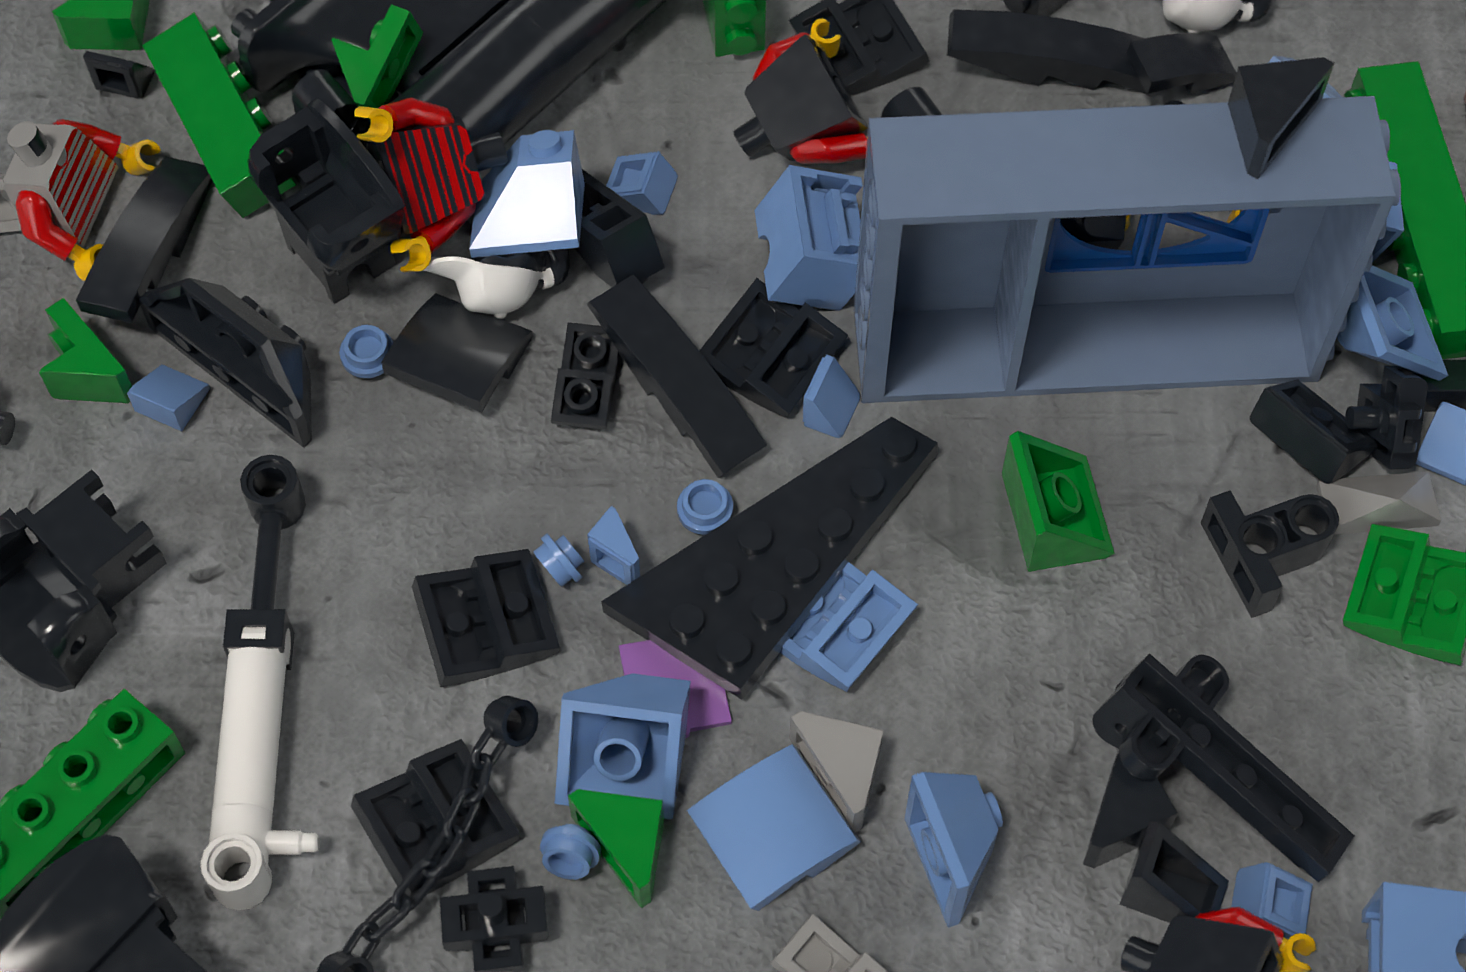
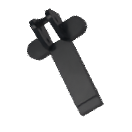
(1216, 756)

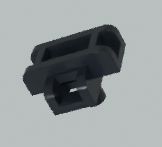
(1391, 416)
(494, 919)

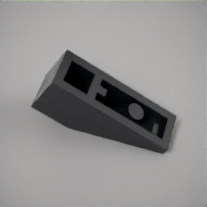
(616, 236)

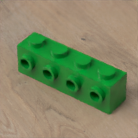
(213, 106)
(82, 789)

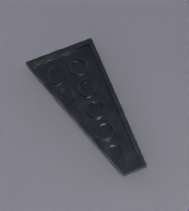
(756, 577)

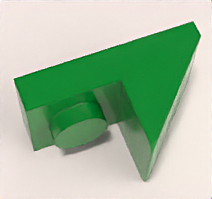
(377, 72)
(85, 365)

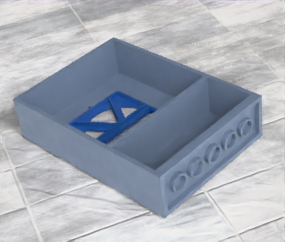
(989, 296)

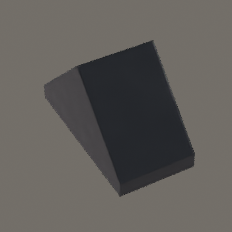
(1272, 104)
(1125, 814)
(1171, 878)

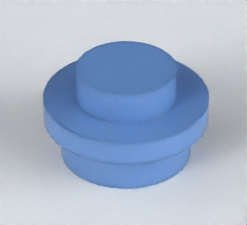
(364, 351)
(704, 506)
(559, 559)
(569, 851)

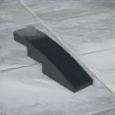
(1040, 46)
(144, 239)
(676, 374)

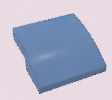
(849, 627)
(773, 826)

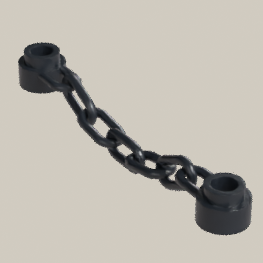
(508, 722)

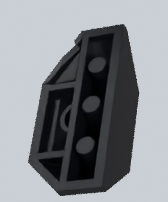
(237, 348)

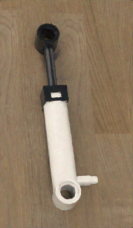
(258, 654)

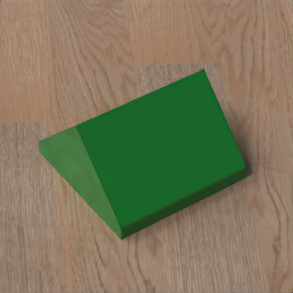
(1053, 504)

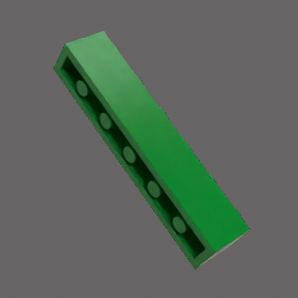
(1432, 202)

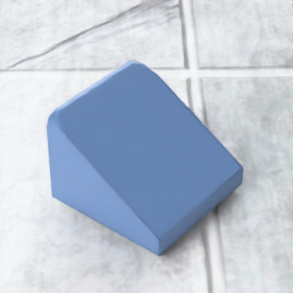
(644, 181)
(168, 396)
(830, 399)
(1445, 443)
(612, 548)
(1274, 896)

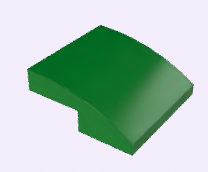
(1410, 595)

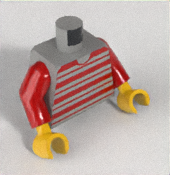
(62, 181)

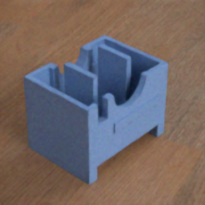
(811, 237)
(1415, 929)

